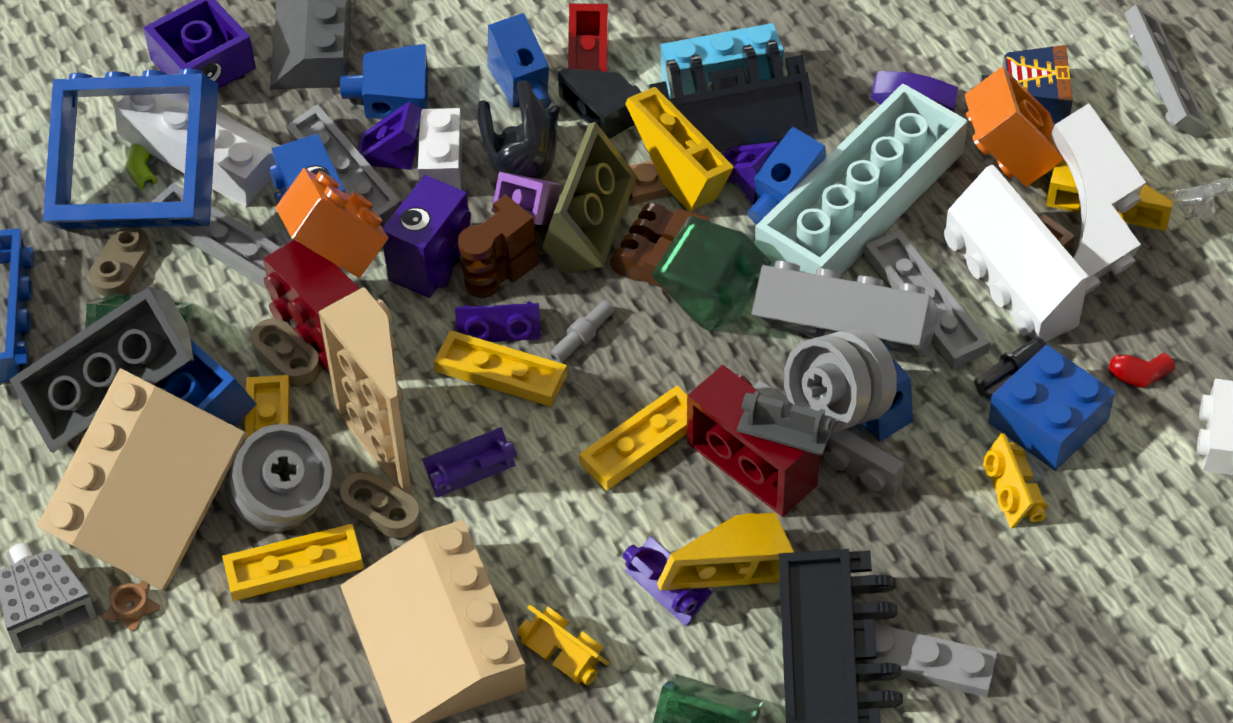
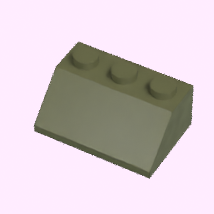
(590, 205)

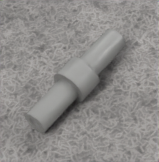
(581, 332)

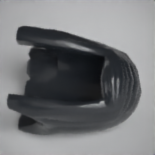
(529, 146)

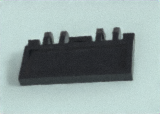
(740, 111)
(828, 634)

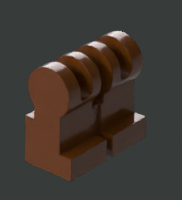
(648, 241)
(498, 249)

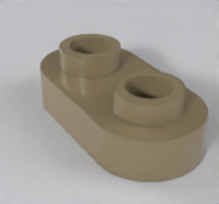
(122, 259)
(287, 354)
(383, 505)

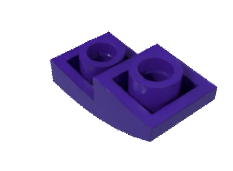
(939, 91)

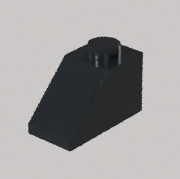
(598, 98)

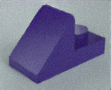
(393, 139)
(747, 162)

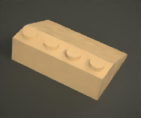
(366, 379)
(142, 479)
(434, 628)

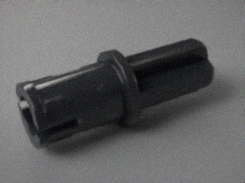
(1008, 365)

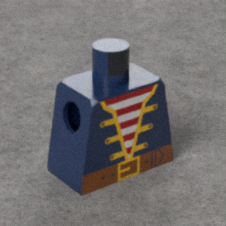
(1045, 76)

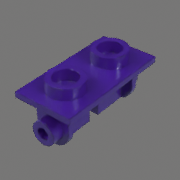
(500, 322)
(469, 462)
(646, 566)

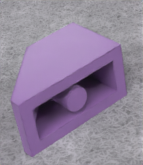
(532, 194)

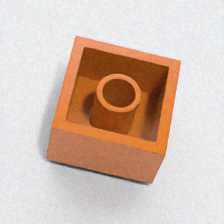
(1012, 127)
(332, 221)

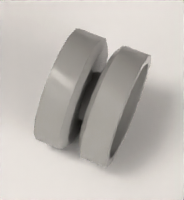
(844, 375)
(256, 473)

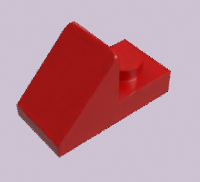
(588, 36)

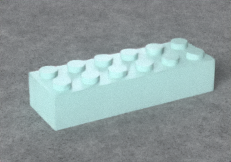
(864, 184)

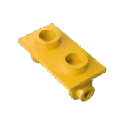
(1008, 471)
(549, 633)

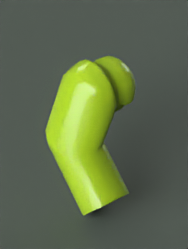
(137, 165)

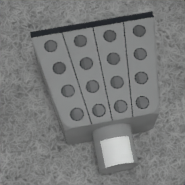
(41, 596)

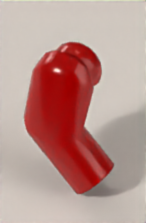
(1140, 372)

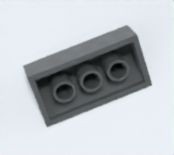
(310, 43)
(72, 380)

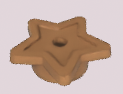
(130, 593)

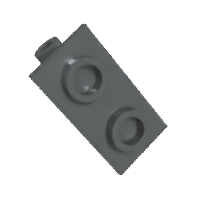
(785, 424)

